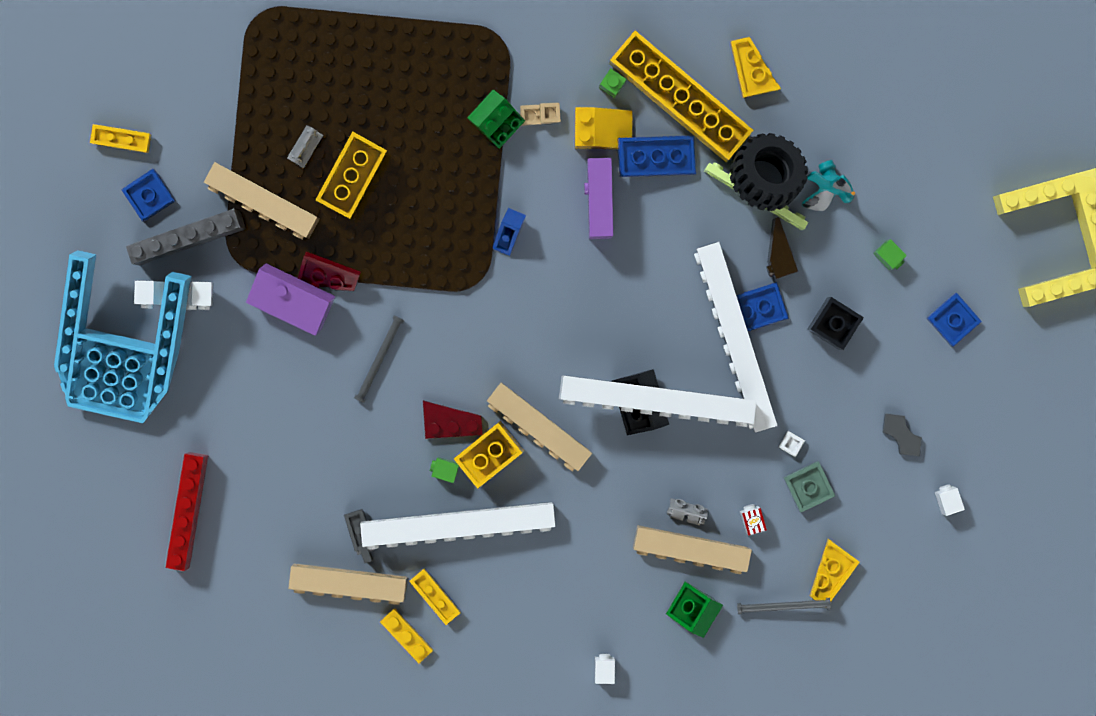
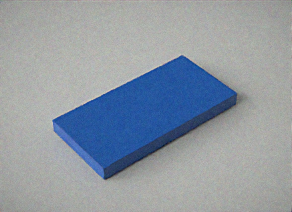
(656, 156)

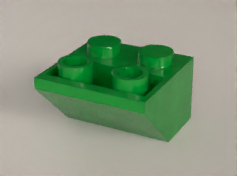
(496, 118)

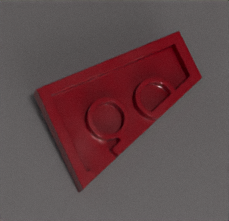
(327, 273)
(449, 422)

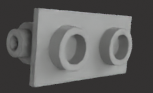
(305, 146)
(679, 508)

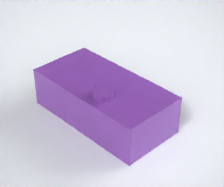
(599, 198)
(290, 299)

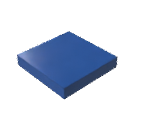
(148, 195)
(954, 319)

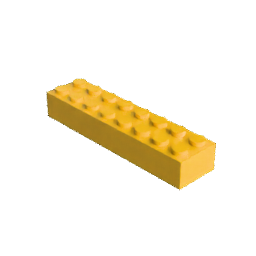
(680, 96)

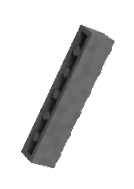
(185, 237)

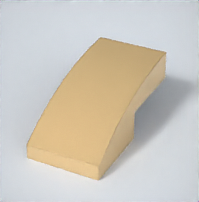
(540, 114)

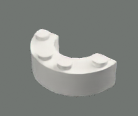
(151, 293)

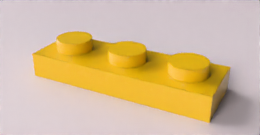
(120, 138)
(435, 596)
(406, 635)

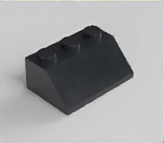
(635, 421)

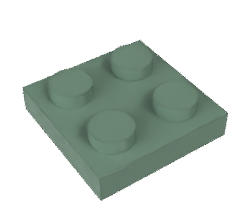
(809, 486)

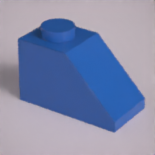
(508, 231)

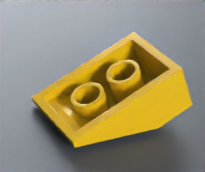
(601, 127)
(489, 454)

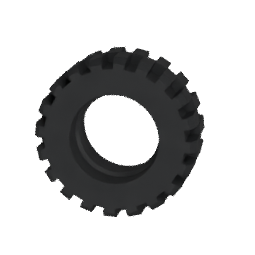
(781, 155)

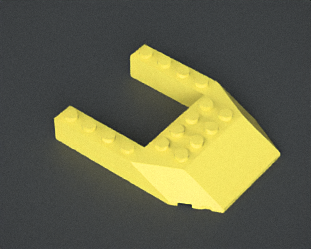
(1083, 192)

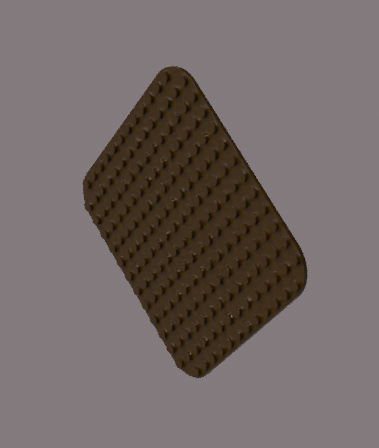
(404, 89)

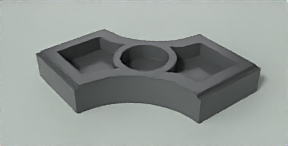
(896, 427)

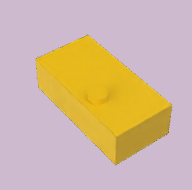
(351, 175)

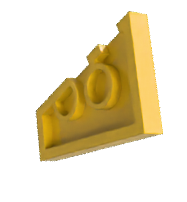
(751, 70)
(832, 572)

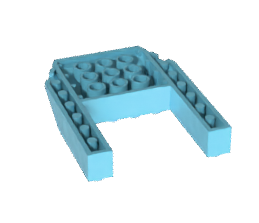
(112, 371)

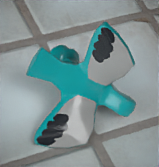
(830, 185)

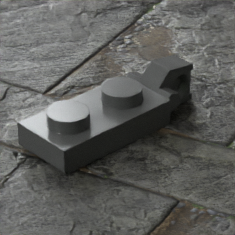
(353, 522)

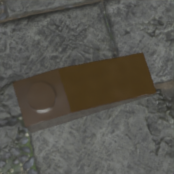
(779, 256)

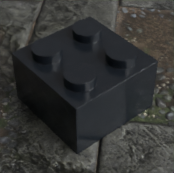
(835, 323)

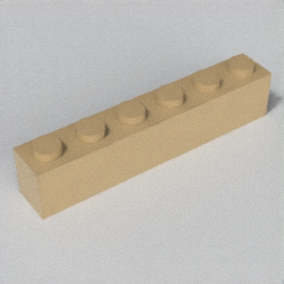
(257, 198)
(539, 426)
(691, 548)
(347, 583)

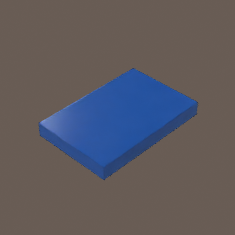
(762, 306)

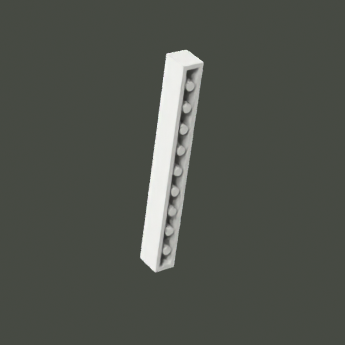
(735, 334)
(657, 399)
(457, 524)

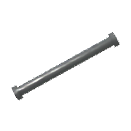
(379, 358)
(783, 606)

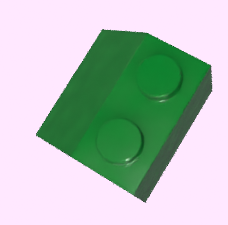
(694, 609)

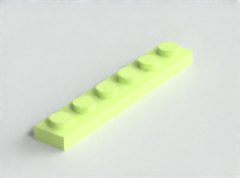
(796, 219)

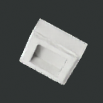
(791, 443)

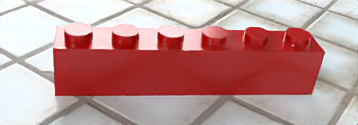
(186, 511)

